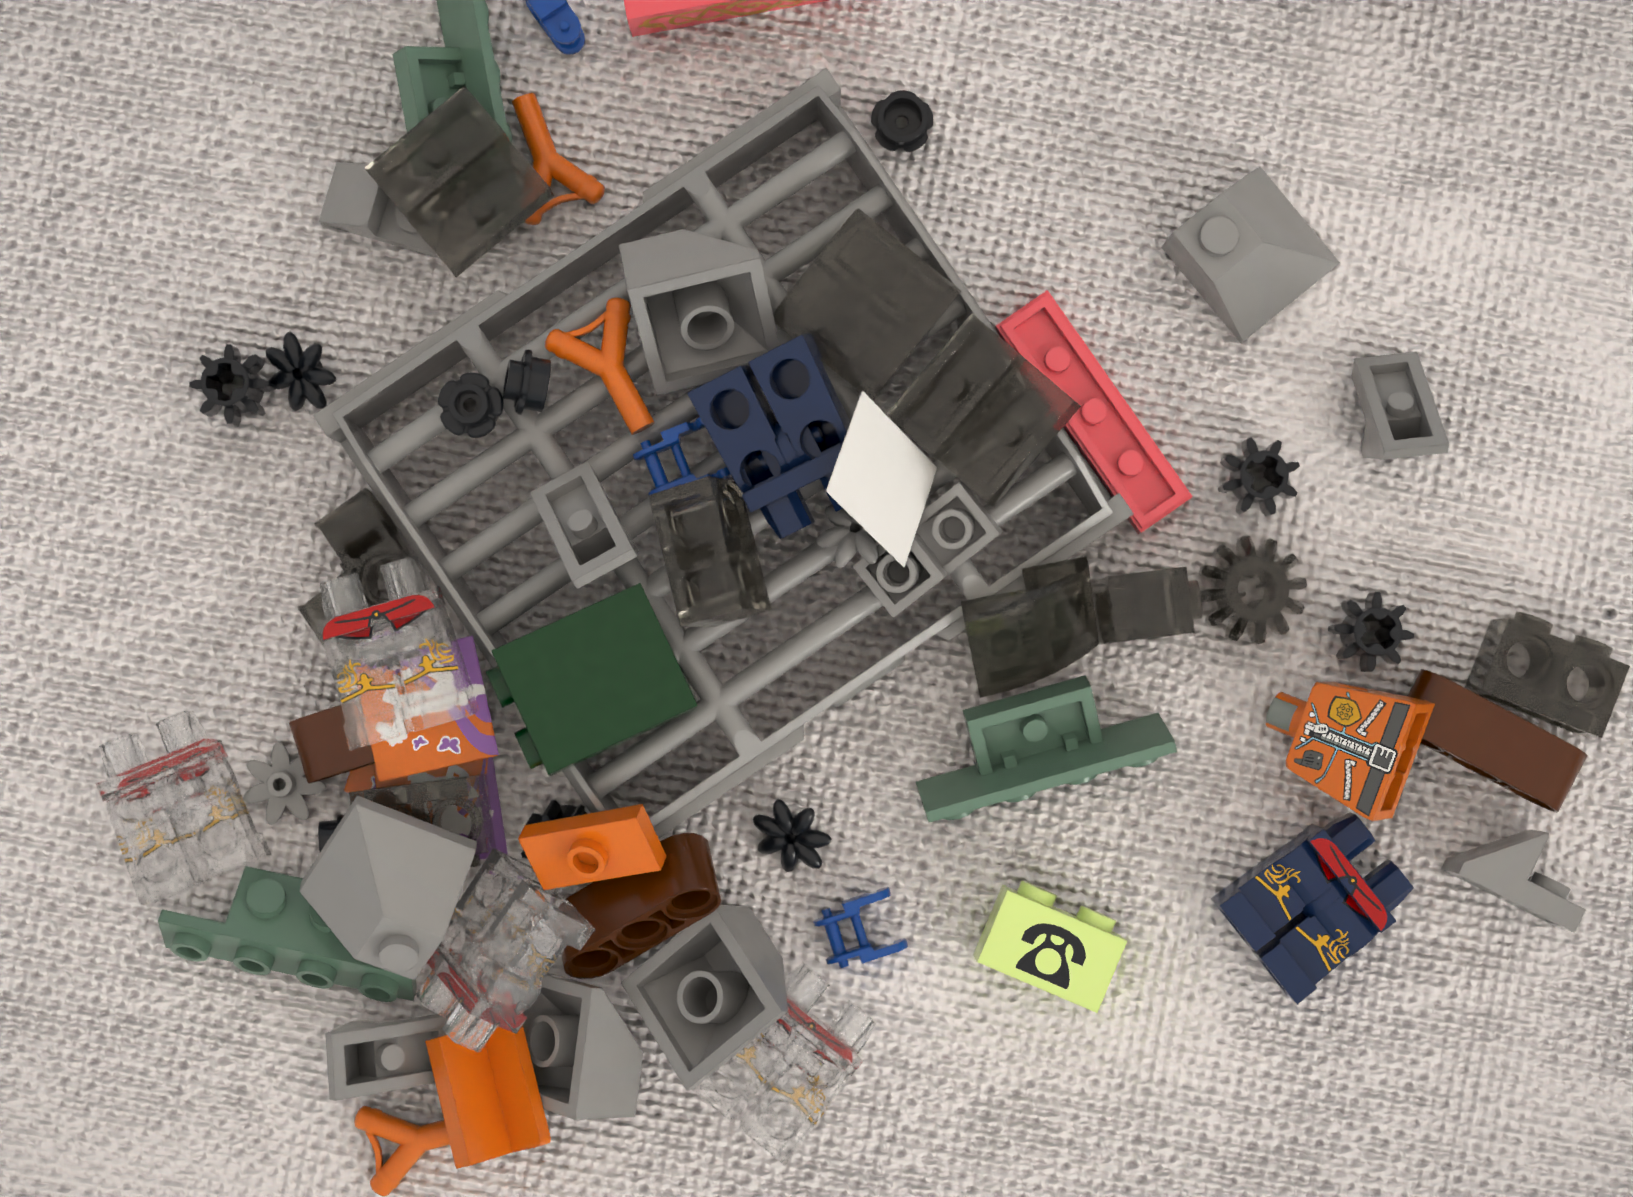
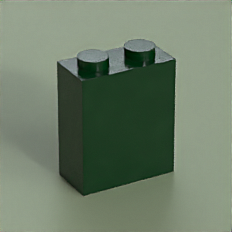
(590, 681)

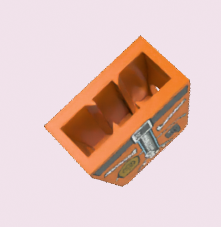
(1353, 742)

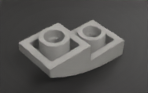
(945, 539)

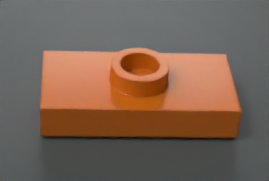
(592, 847)

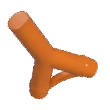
(550, 163)
(607, 362)
(413, 1142)

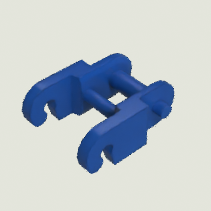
(559, 24)
(672, 441)
(865, 949)

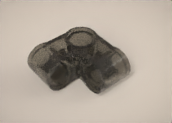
(363, 541)

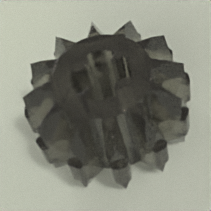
(1273, 580)

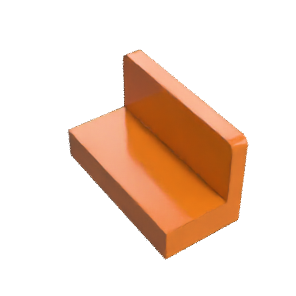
(488, 1097)

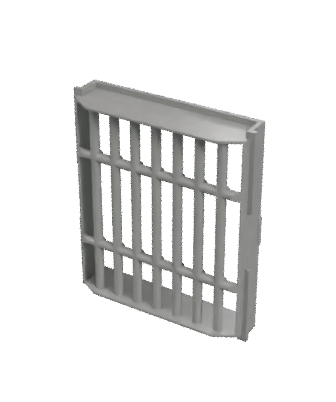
(535, 432)

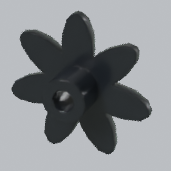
(300, 372)
(792, 836)

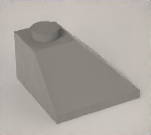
(1249, 253)
(697, 306)
(388, 885)
(710, 991)
(582, 1052)

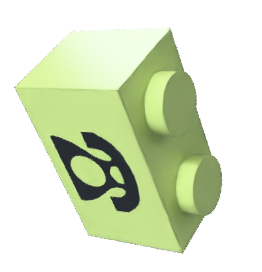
(1050, 946)

